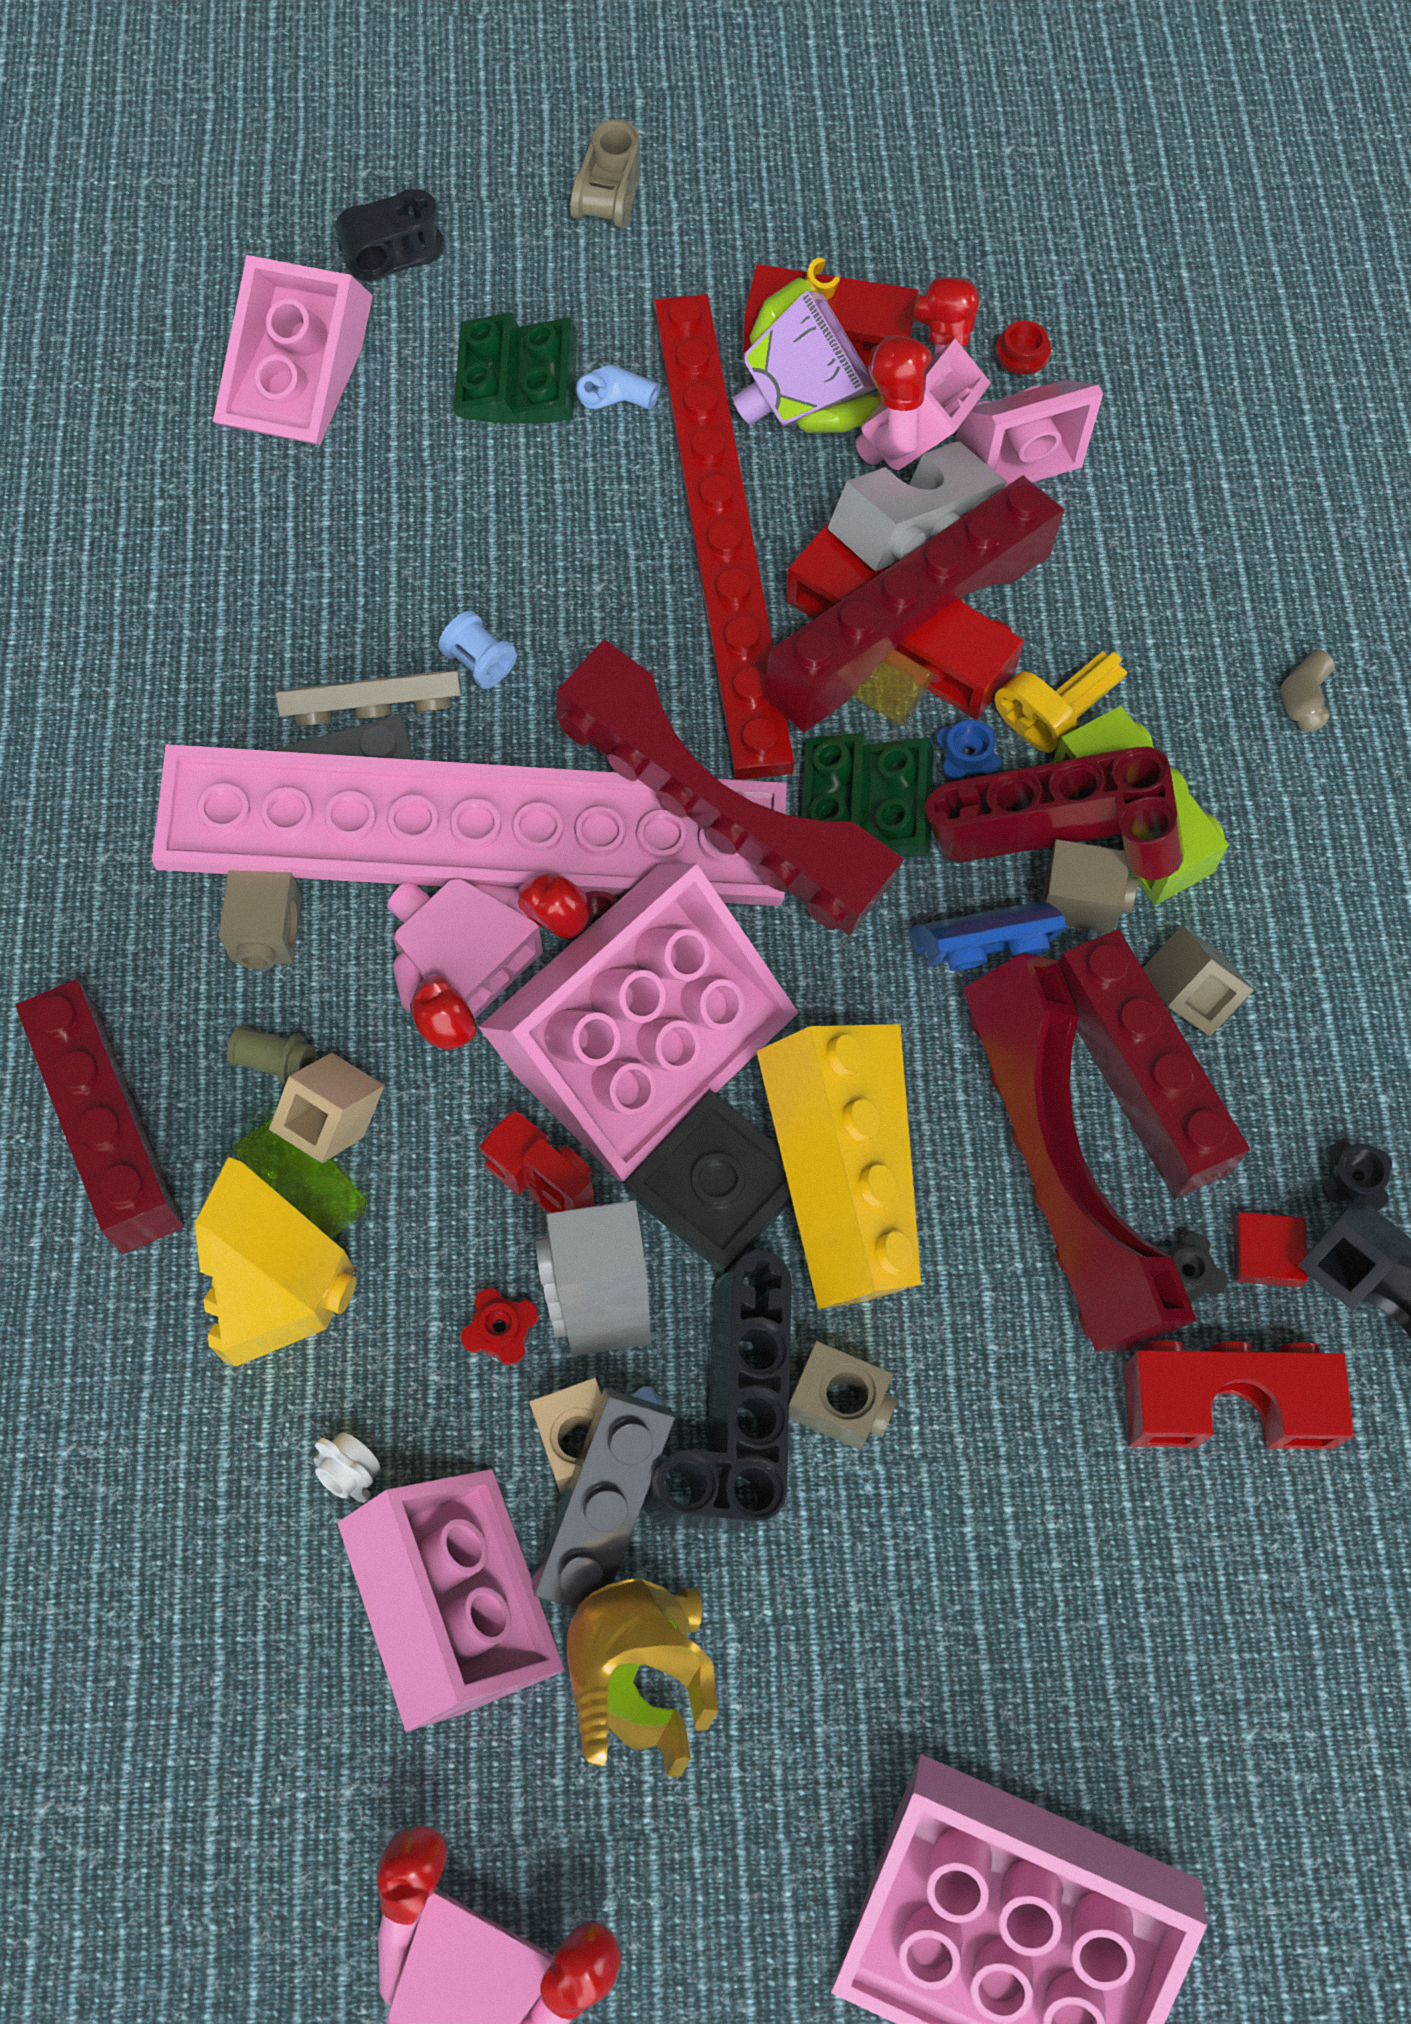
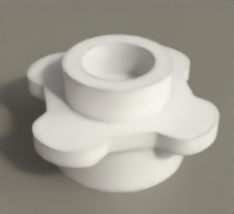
(346, 1466)

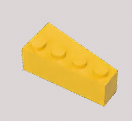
(847, 1157)

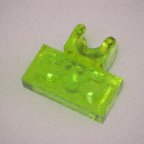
(310, 1186)

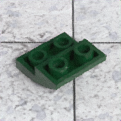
(515, 370)
(873, 786)

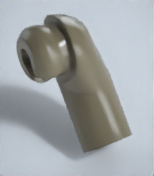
(1303, 694)

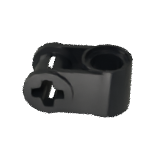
(384, 239)

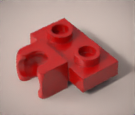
(523, 1159)

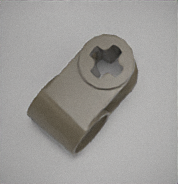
(608, 174)

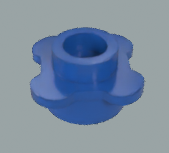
(970, 735)

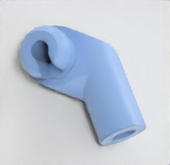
(614, 385)

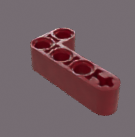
(1065, 801)

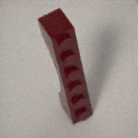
(839, 649)
(823, 863)
(1120, 1281)

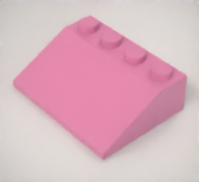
(641, 1017)
(1015, 1916)

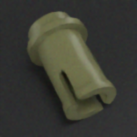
(269, 1052)

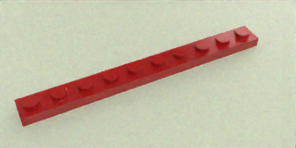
(722, 537)

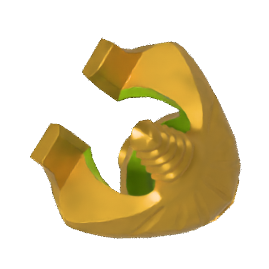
(607, 1643)

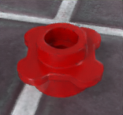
(504, 1345)

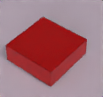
(1269, 1249)

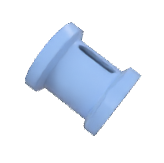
(477, 649)

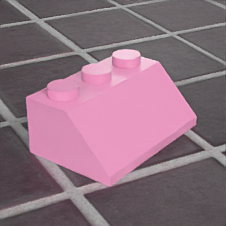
(448, 1596)

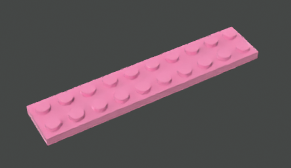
(432, 822)

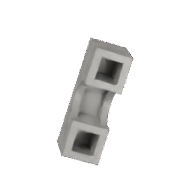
(890, 519)

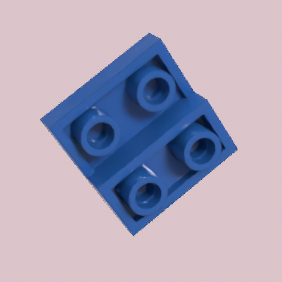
(969, 938)

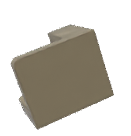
(1197, 980)

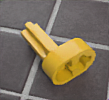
(1046, 714)

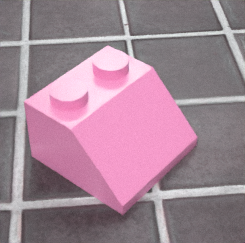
(1034, 431)

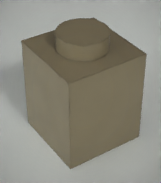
(1089, 885)

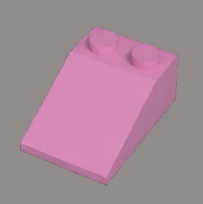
(291, 349)

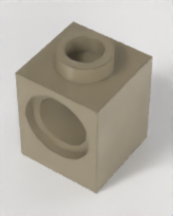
(260, 918)
(831, 1368)

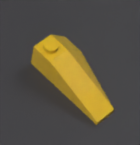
(268, 1267)

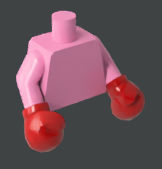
(924, 393)
(472, 945)
(463, 1968)

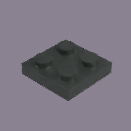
(714, 1183)

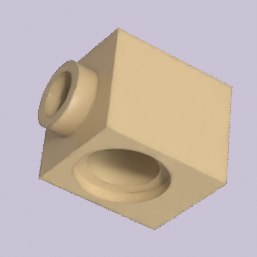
(558, 1415)

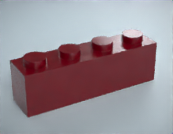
(1150, 1066)
(99, 1117)

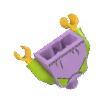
(805, 362)

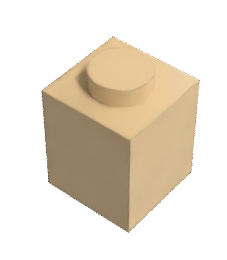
(326, 1107)

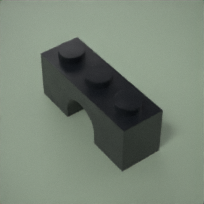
(1364, 1261)

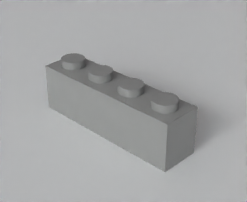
(596, 1278)

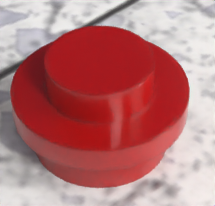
(1023, 348)

